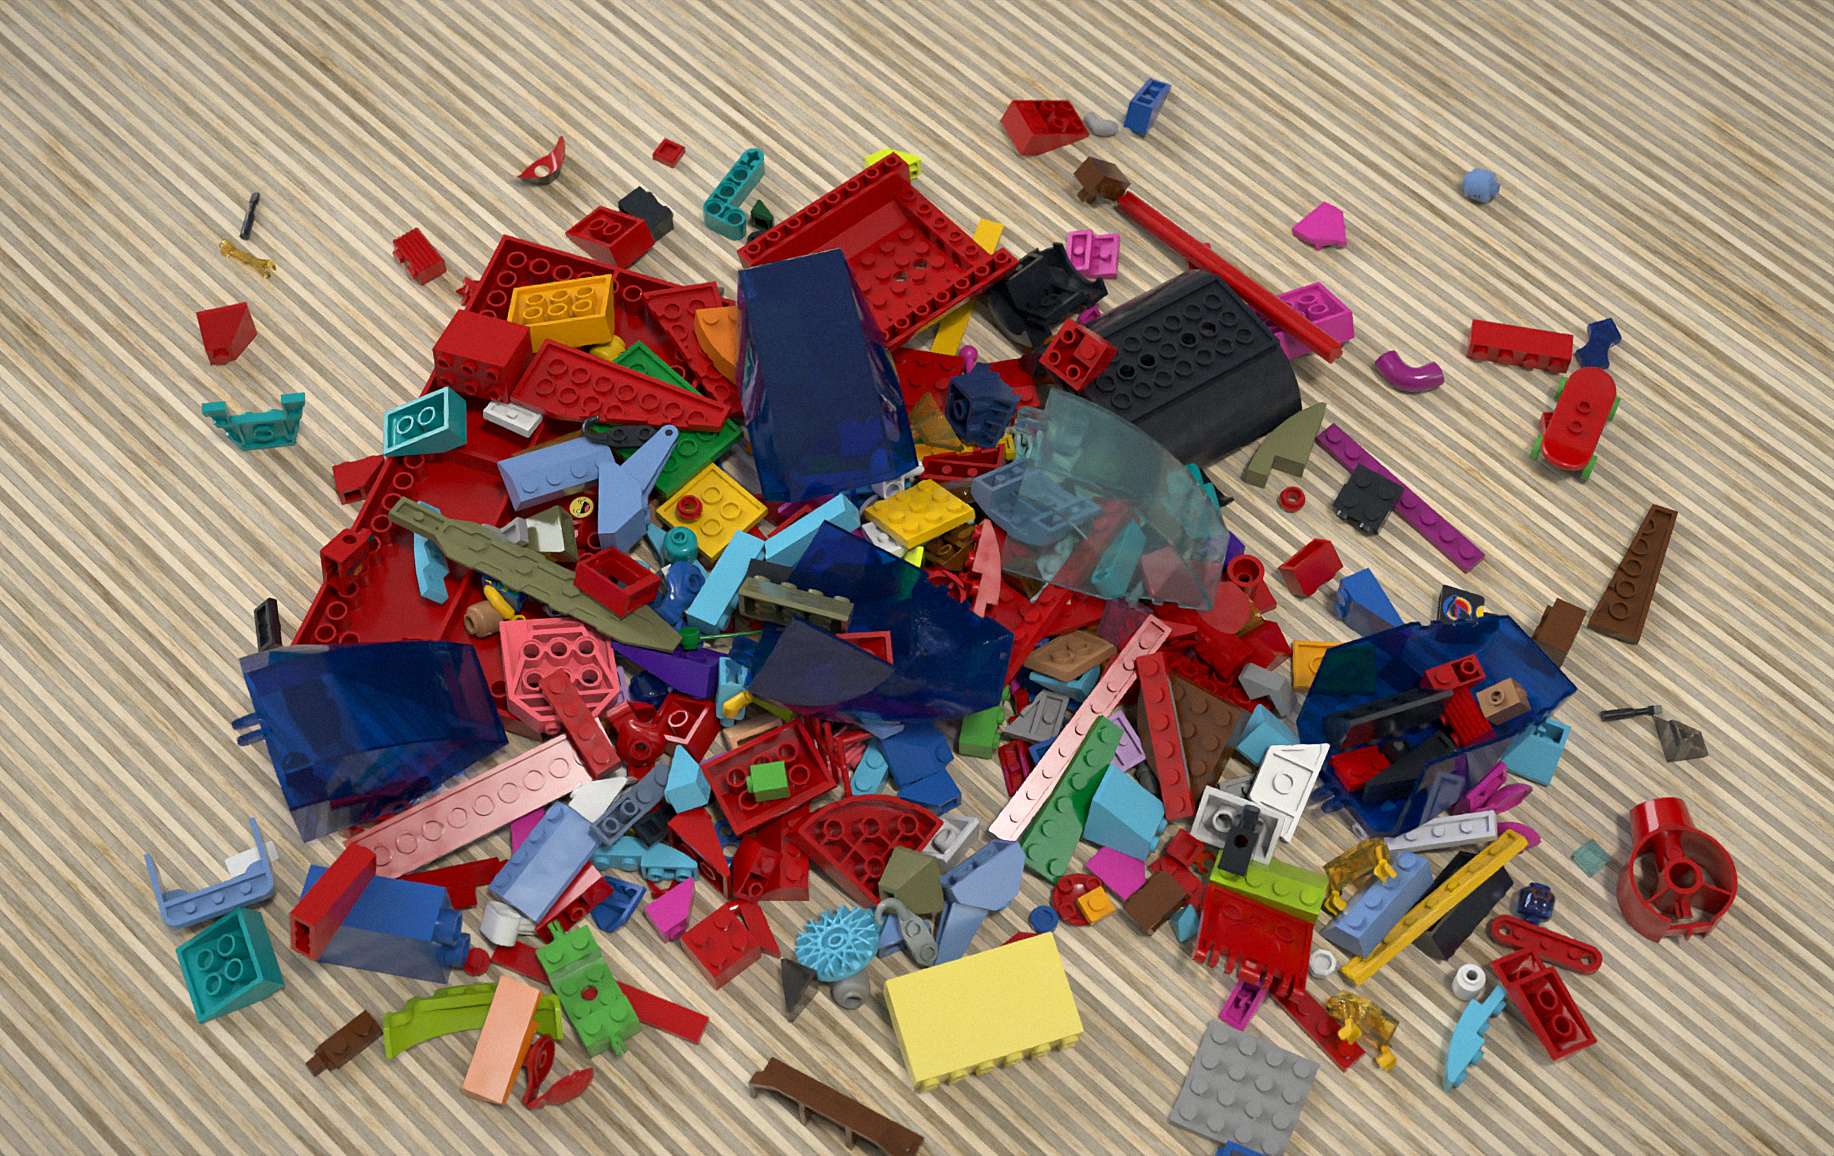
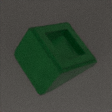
(761, 217)

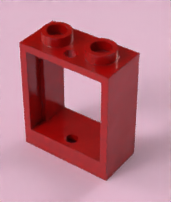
(641, 582)

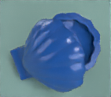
(680, 592)

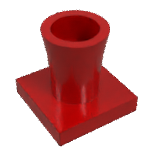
(1248, 575)

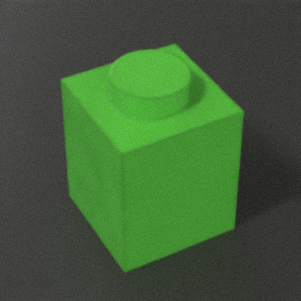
(768, 781)

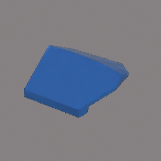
(618, 906)

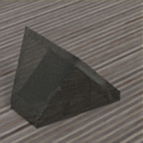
(1679, 740)
(799, 987)

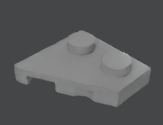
(1040, 719)

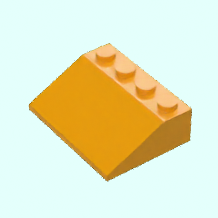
(566, 311)

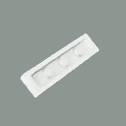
(1447, 832)

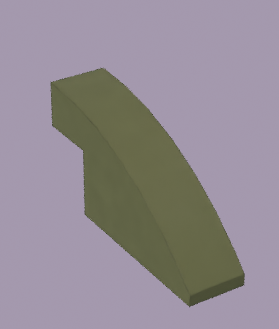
(1287, 446)

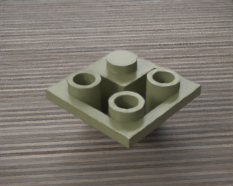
(913, 881)

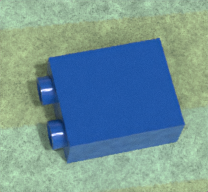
(398, 930)

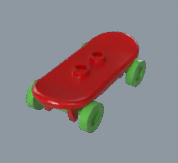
(1578, 420)

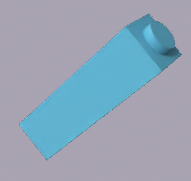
(791, 543)

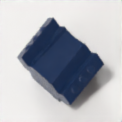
(980, 406)

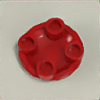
(1066, 894)

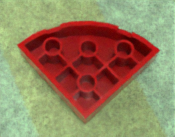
(857, 837)

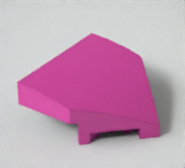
(1322, 227)
(1118, 871)

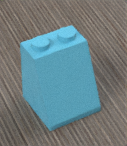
(1125, 816)

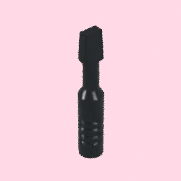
(249, 217)
(1626, 713)

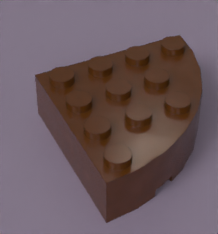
(1208, 731)

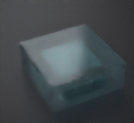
(1590, 858)

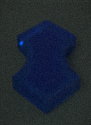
(1602, 337)

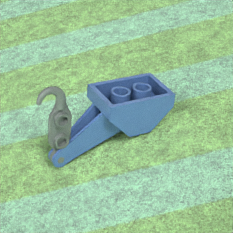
(969, 891)

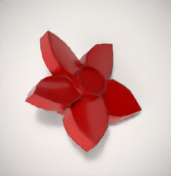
(467, 290)

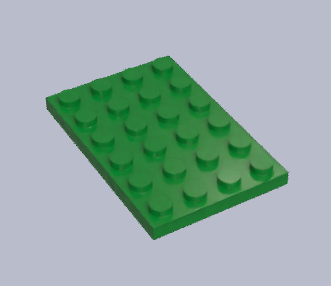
(695, 448)

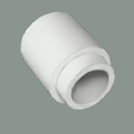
(1468, 982)

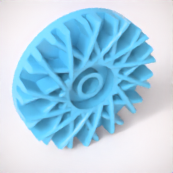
(838, 943)

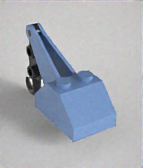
(626, 488)

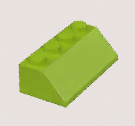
(1278, 886)

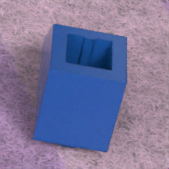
(933, 792)

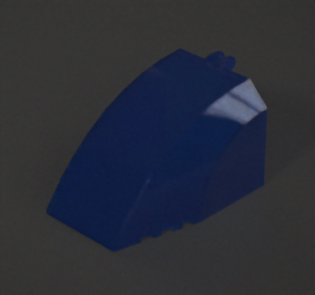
(817, 381)
(942, 651)
(1396, 663)
(367, 725)

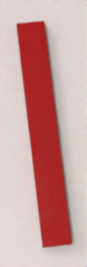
(649, 1008)

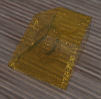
(932, 426)

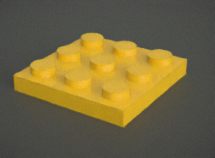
(725, 510)
(919, 513)

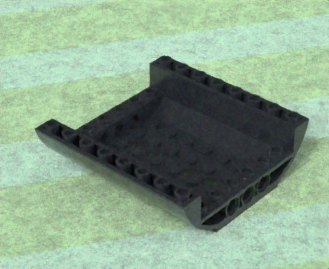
(1198, 395)

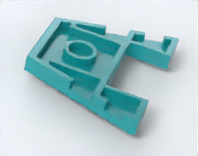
(263, 429)

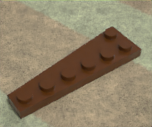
(1630, 591)

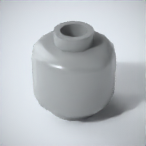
(853, 990)

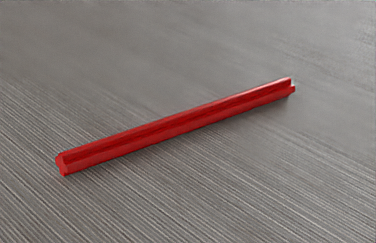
(1244, 286)

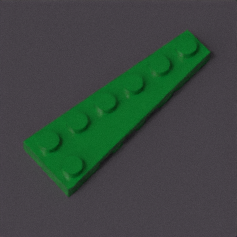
(1062, 818)

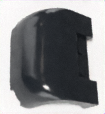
(1040, 294)

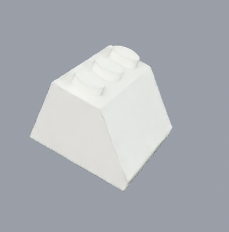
(1217, 814)

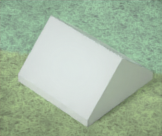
(952, 840)

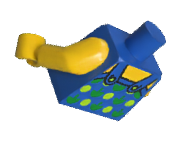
(503, 598)

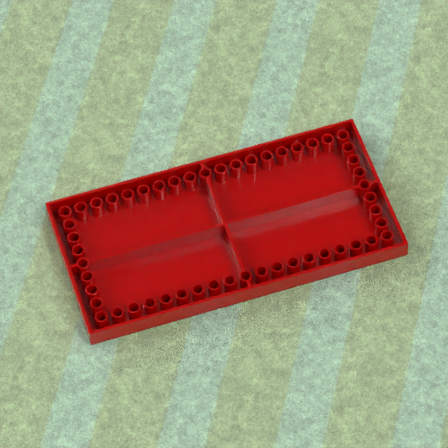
(469, 486)

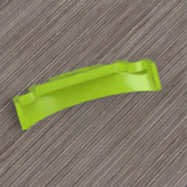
(456, 1010)

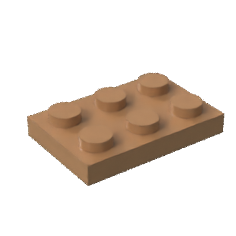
(1070, 655)

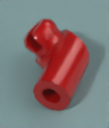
(1021, 702)

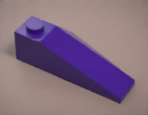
(684, 670)

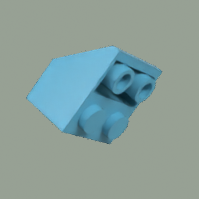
(1539, 753)

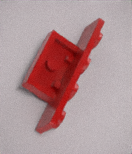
(459, 880)

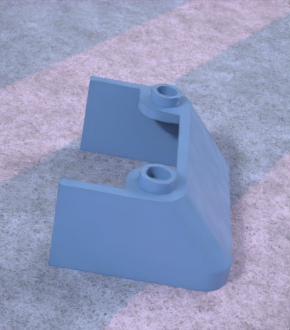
(184, 909)

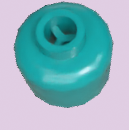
(680, 545)

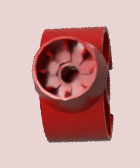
(1670, 833)

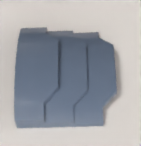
(998, 491)

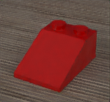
(612, 236)
(1017, 377)
(696, 837)

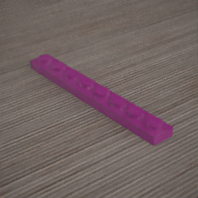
(1410, 505)

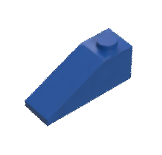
(1146, 106)

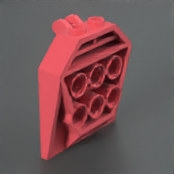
(542, 639)

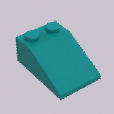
(425, 425)

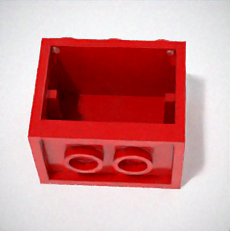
(482, 356)

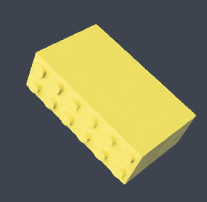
(982, 1012)

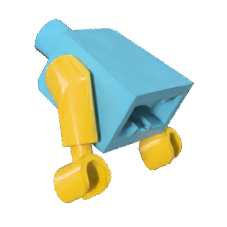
(729, 698)

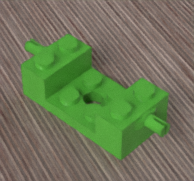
(573, 966)

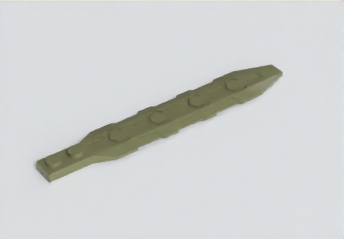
(533, 575)

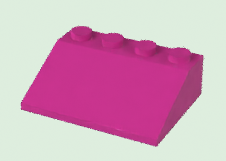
(1319, 307)

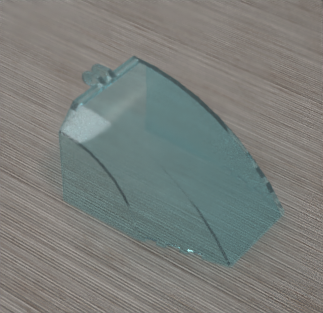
(1111, 511)

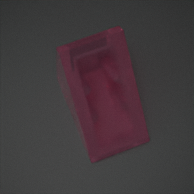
(1121, 619)

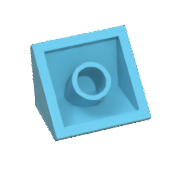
(1264, 731)

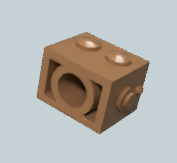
(1503, 701)

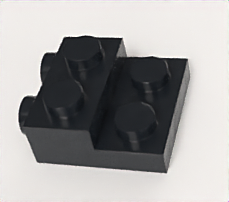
(1367, 499)

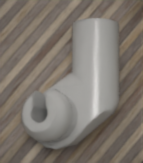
(1100, 127)

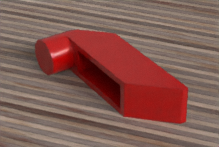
(756, 924)

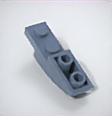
(632, 806)

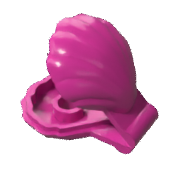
(1505, 799)

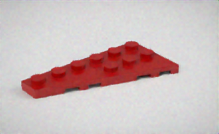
(675, 313)

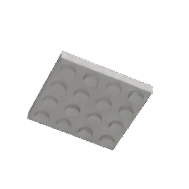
(1243, 1091)

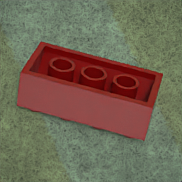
(792, 873)

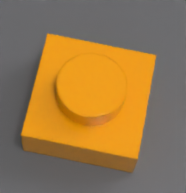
(1095, 905)

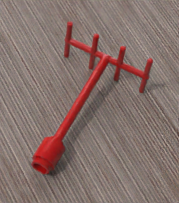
(830, 744)

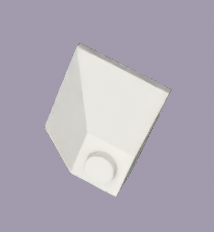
(598, 796)

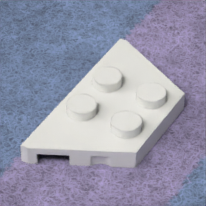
(1287, 781)

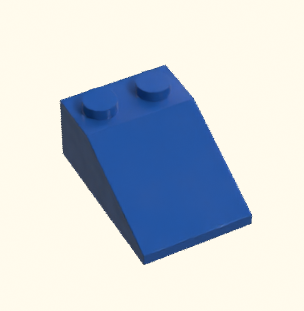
(1364, 604)

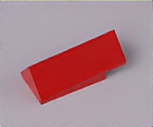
(1544, 1003)

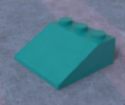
(230, 965)

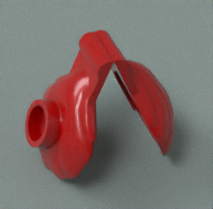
(631, 726)
(539, 1063)

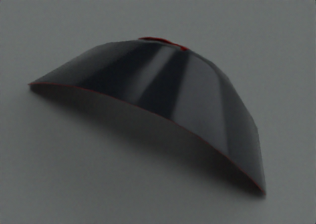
(552, 161)

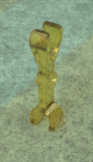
(228, 249)

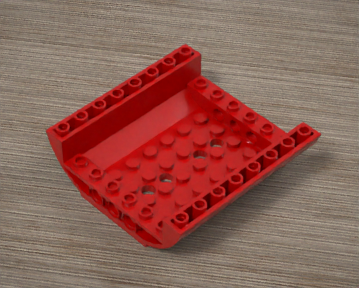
(884, 235)

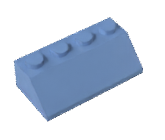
(553, 472)
(545, 862)
(1379, 906)

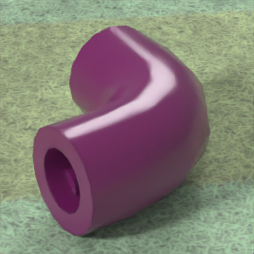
(1406, 377)

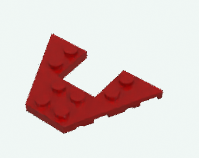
(1012, 606)

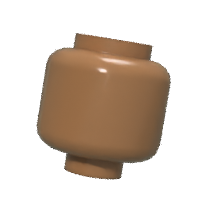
(482, 619)

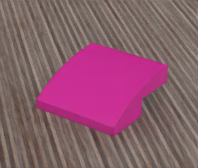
(1094, 254)
(1482, 791)

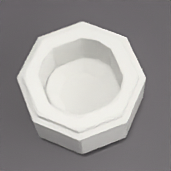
(1322, 964)

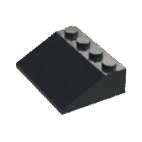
(1385, 717)

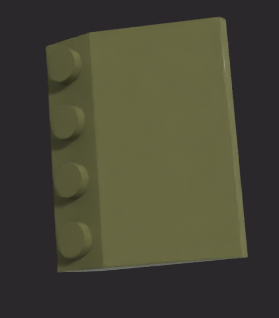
(780, 602)

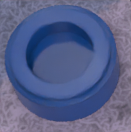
(1043, 919)

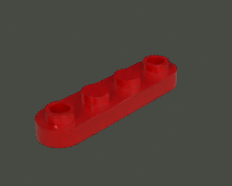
(1549, 944)

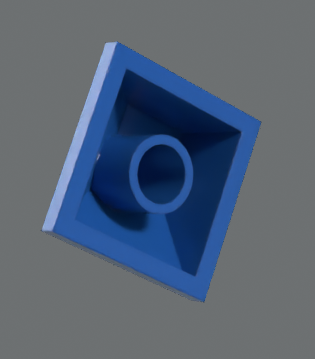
(915, 752)

